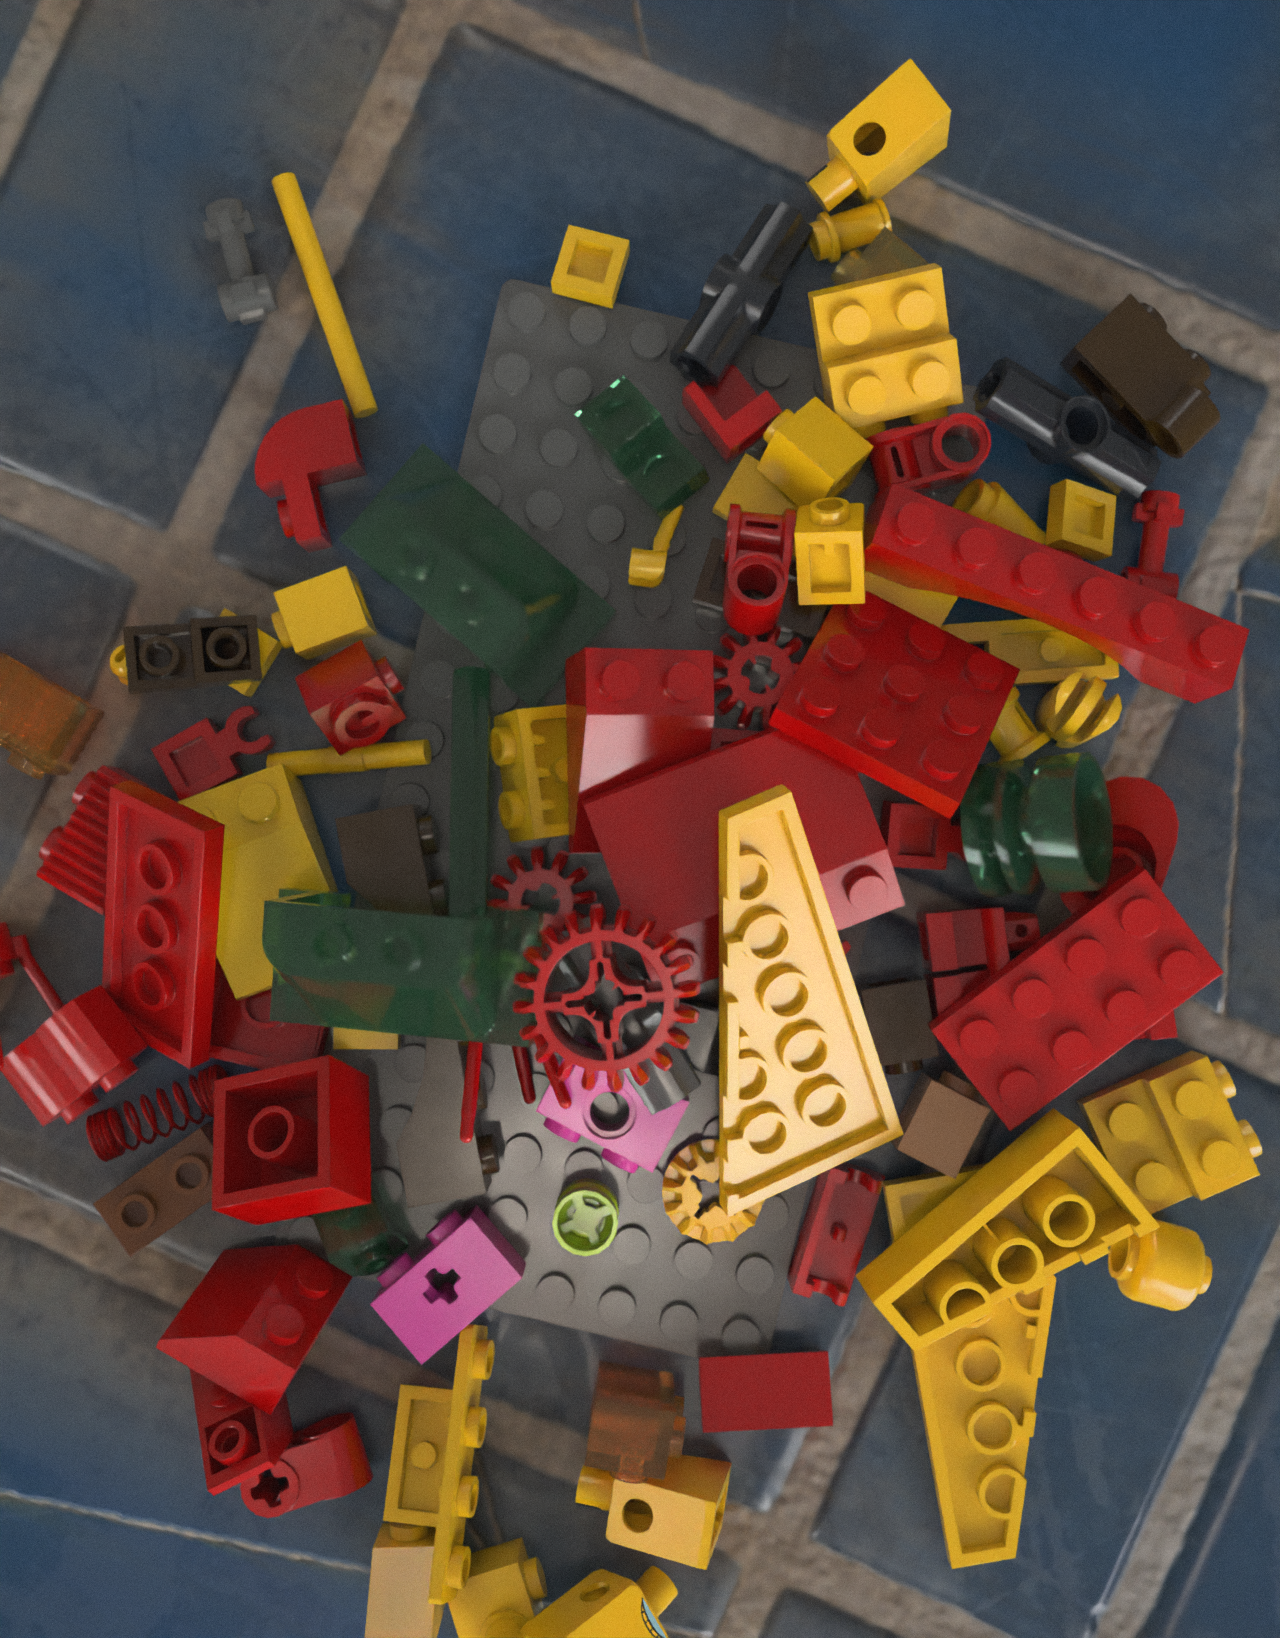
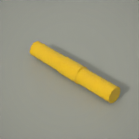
(356, 760)

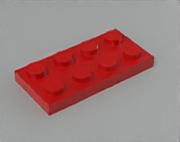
(162, 919)
(1075, 997)

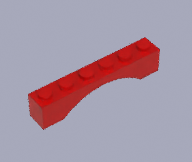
(1141, 629)

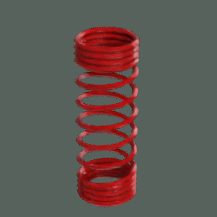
(106, 1129)

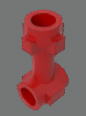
(1157, 513)

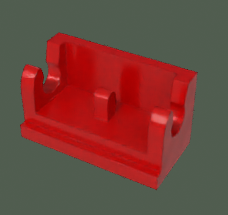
(834, 1232)
(765, 1391)

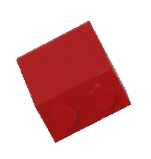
(256, 1319)

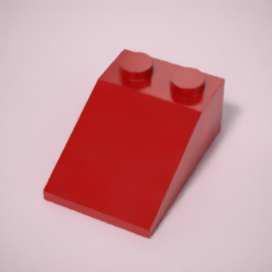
(630, 719)

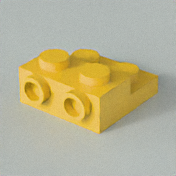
(886, 349)
(1173, 1131)

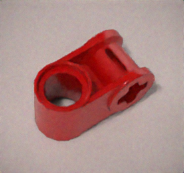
(920, 456)
(756, 558)
(319, 1465)

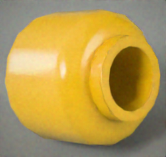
(1161, 1267)

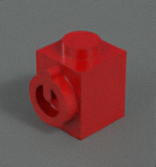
(352, 697)

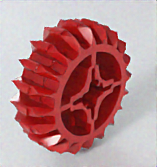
(604, 962)

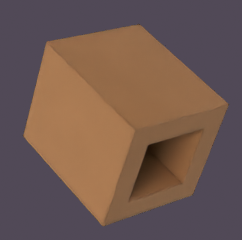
(941, 1122)

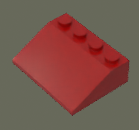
(665, 839)

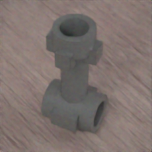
(247, 294)

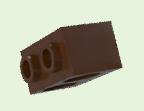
(161, 1192)

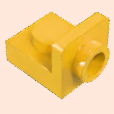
(830, 552)

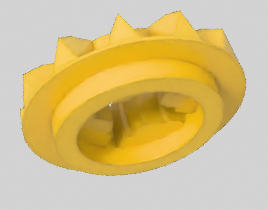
(682, 1196)

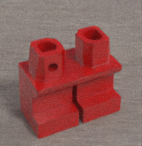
(967, 939)

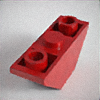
(236, 1435)

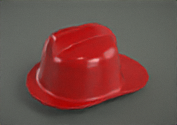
(1142, 834)

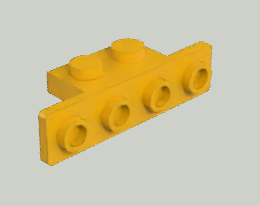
(434, 1460)

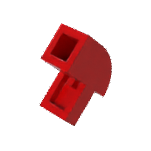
(301, 454)

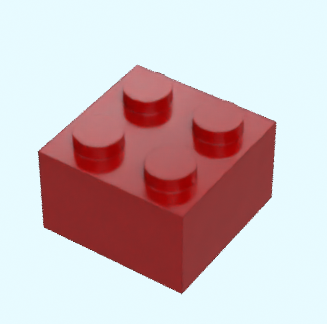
(291, 1141)

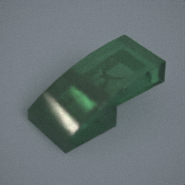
(642, 447)

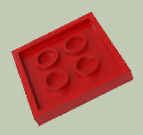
(897, 700)

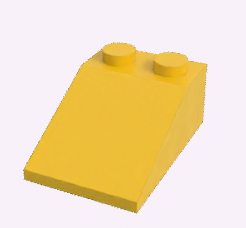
(266, 847)

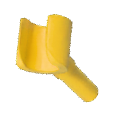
(648, 566)

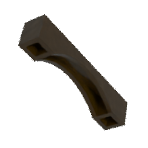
(392, 869)

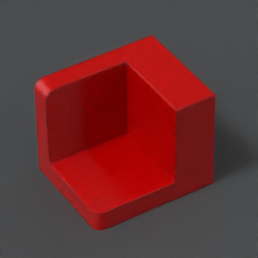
(731, 413)

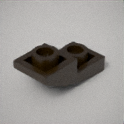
(192, 654)

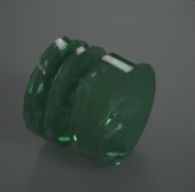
(1038, 825)

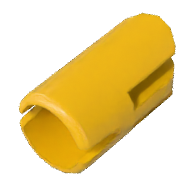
(1077, 711)

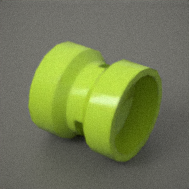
(588, 1228)

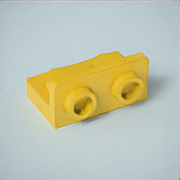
(533, 771)

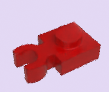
(205, 756)
(920, 836)

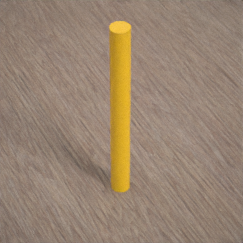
(324, 295)

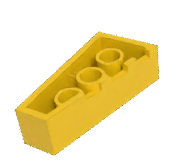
(1004, 1233)

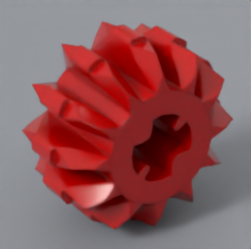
(738, 686)
(535, 880)

